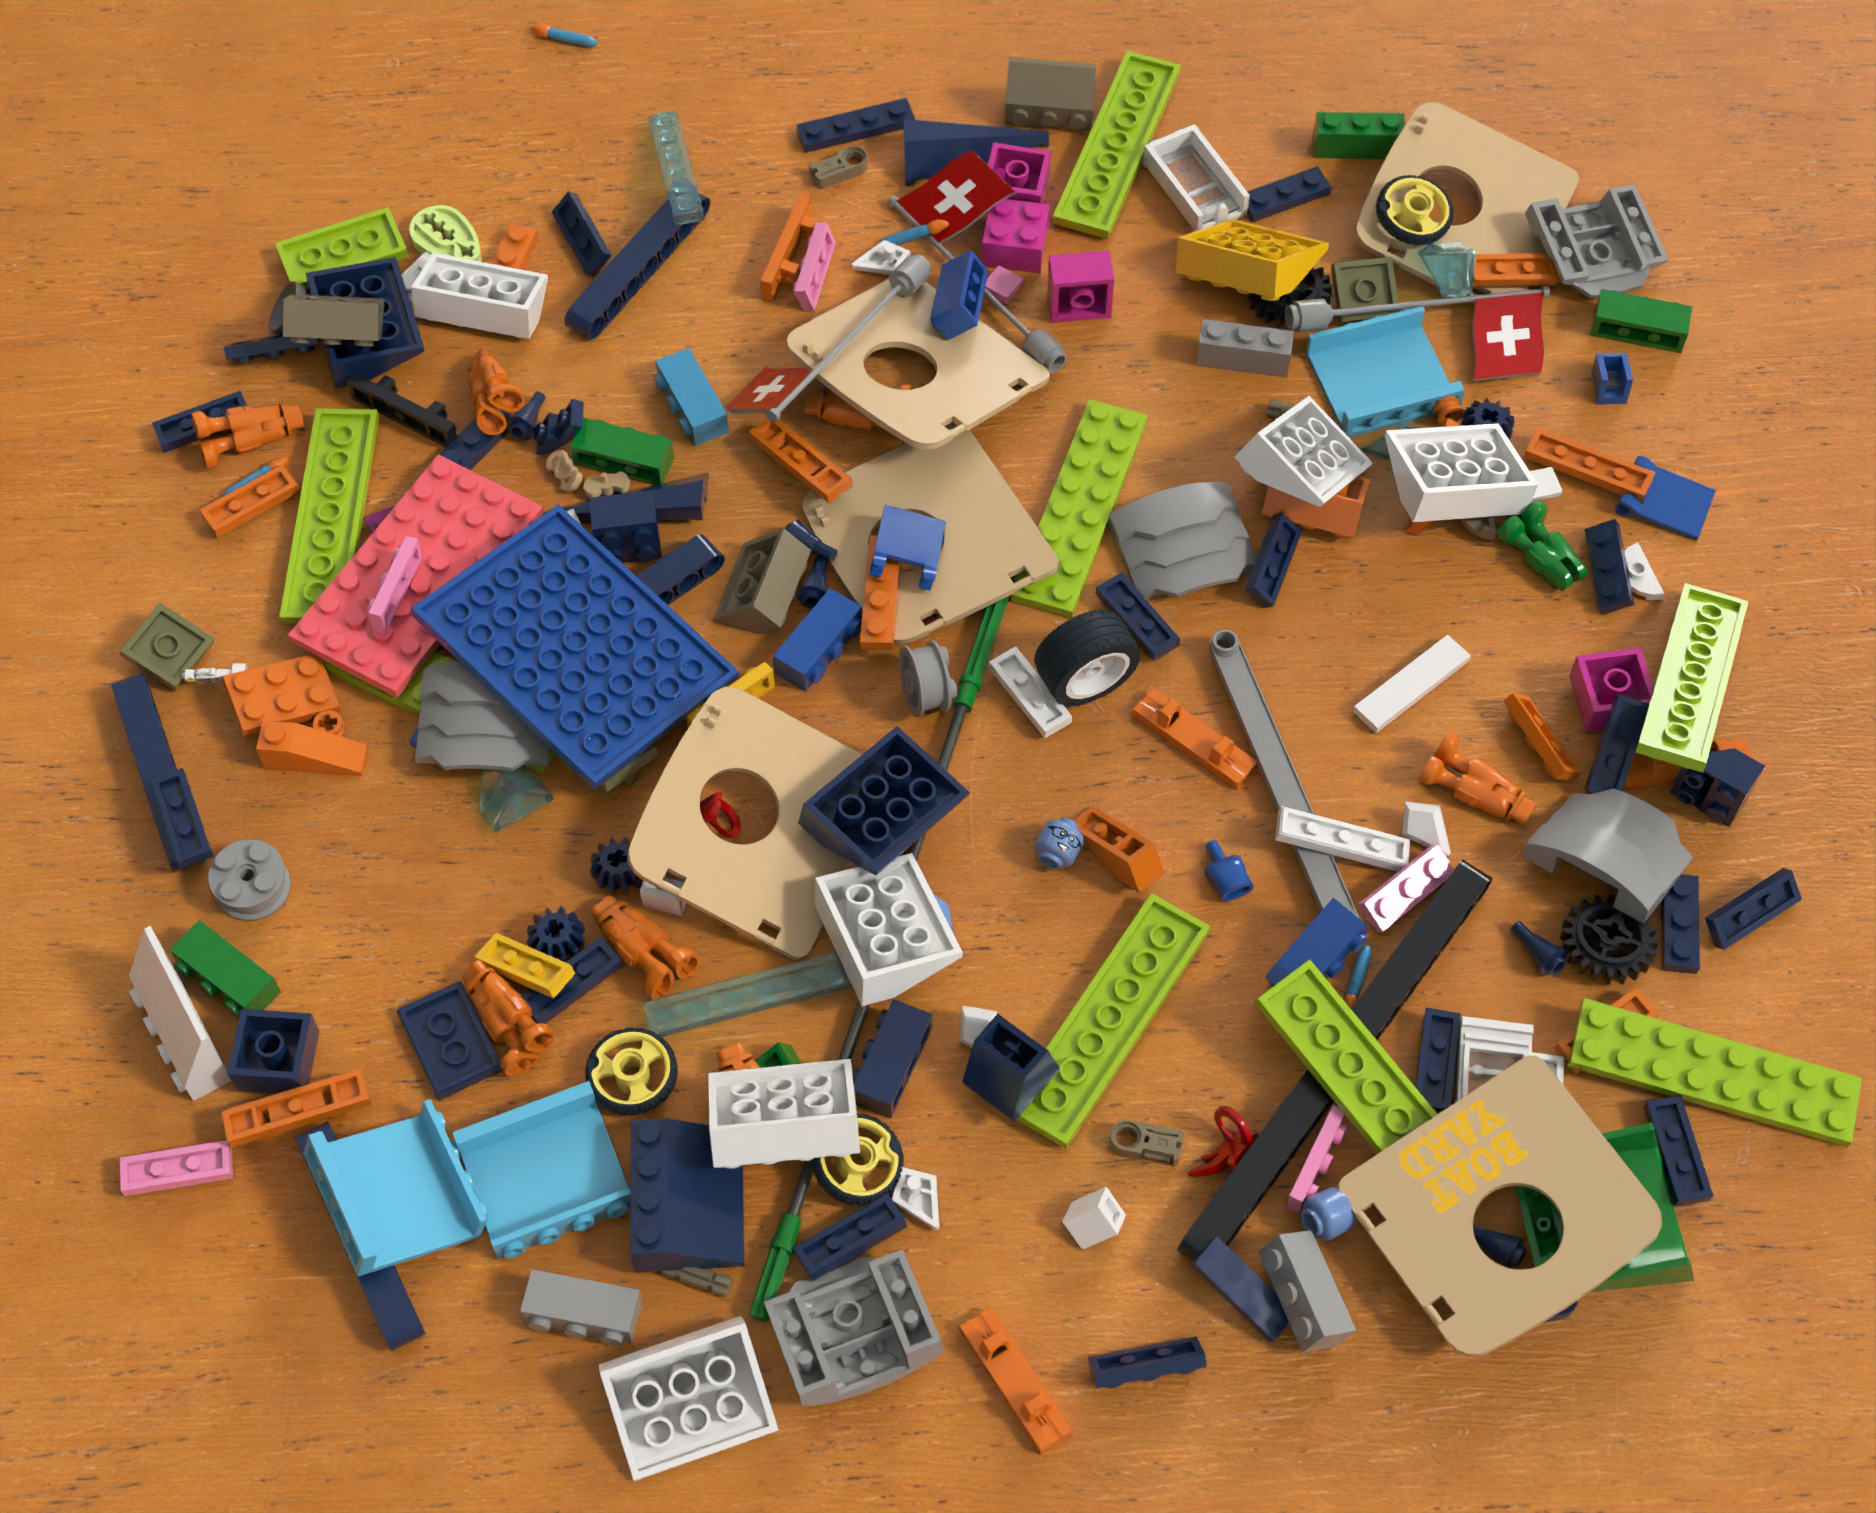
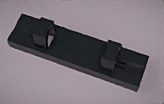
(383, 398)

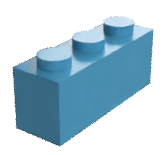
(691, 397)

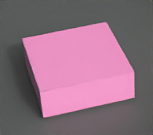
(1004, 284)

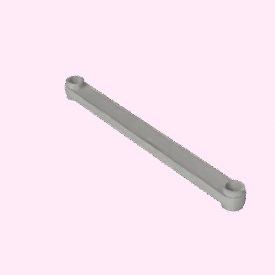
(1274, 762)

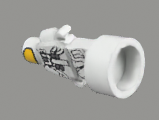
(211, 675)

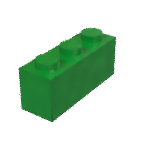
(1355, 134)
(1641, 320)
(622, 449)
(223, 970)

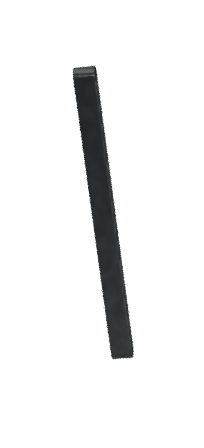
(1308, 1099)

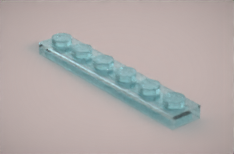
(676, 168)
(746, 995)

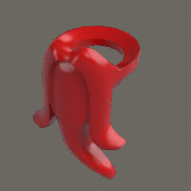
(709, 810)
(1233, 1147)

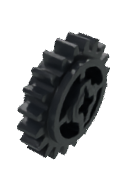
(1313, 286)
(1608, 941)

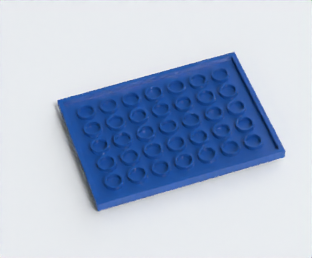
(574, 645)

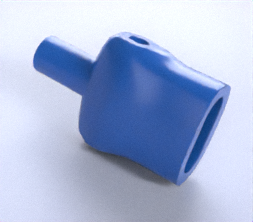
(1227, 873)

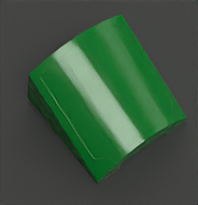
(1658, 1264)

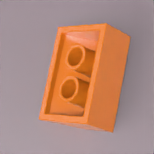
(1337, 515)

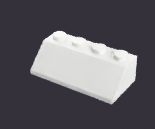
(479, 295)

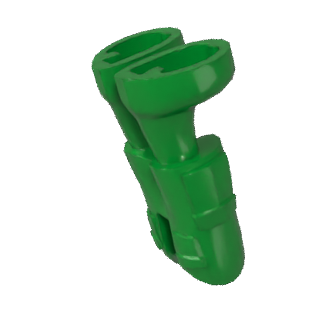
(1549, 554)

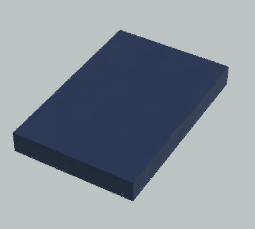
(449, 1040)

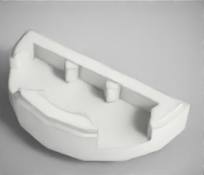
(1641, 575)

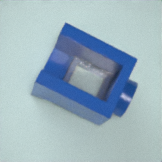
(1612, 378)

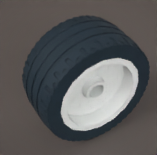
(1087, 657)

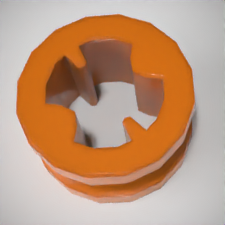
(1448, 408)
(329, 716)

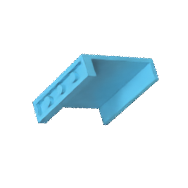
(1379, 372)
(544, 1170)
(396, 1191)

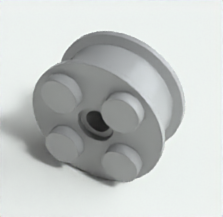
(926, 678)
(249, 880)

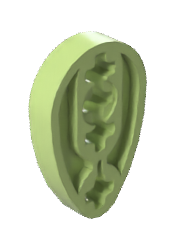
(455, 228)

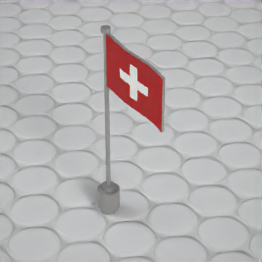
(961, 197)
(1503, 328)
(778, 387)

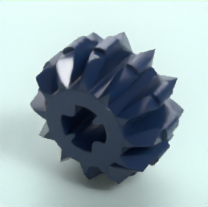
(1489, 413)
(612, 868)
(553, 924)

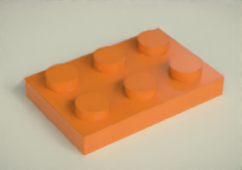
(280, 693)

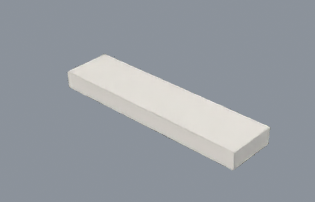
(1411, 683)
(1342, 839)

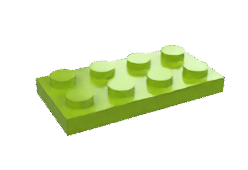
(342, 244)

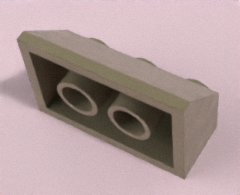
(1050, 93)
(332, 319)
(763, 583)

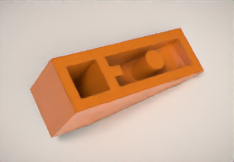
(307, 749)
(1120, 849)

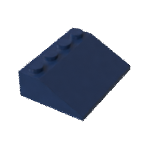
(400, 332)
(881, 803)
(680, 1203)

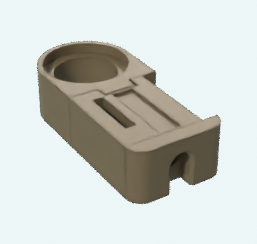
(837, 168)
(1152, 1142)

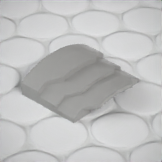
(1599, 242)
(1182, 539)
(469, 726)
(1617, 842)
(854, 1329)

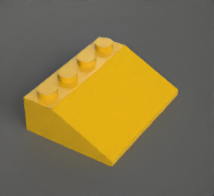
(1248, 258)

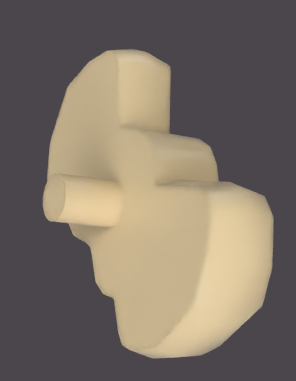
(563, 469)
(606, 484)

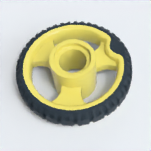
(1414, 210)
(636, 1085)
(852, 1189)

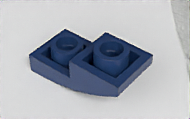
(560, 428)

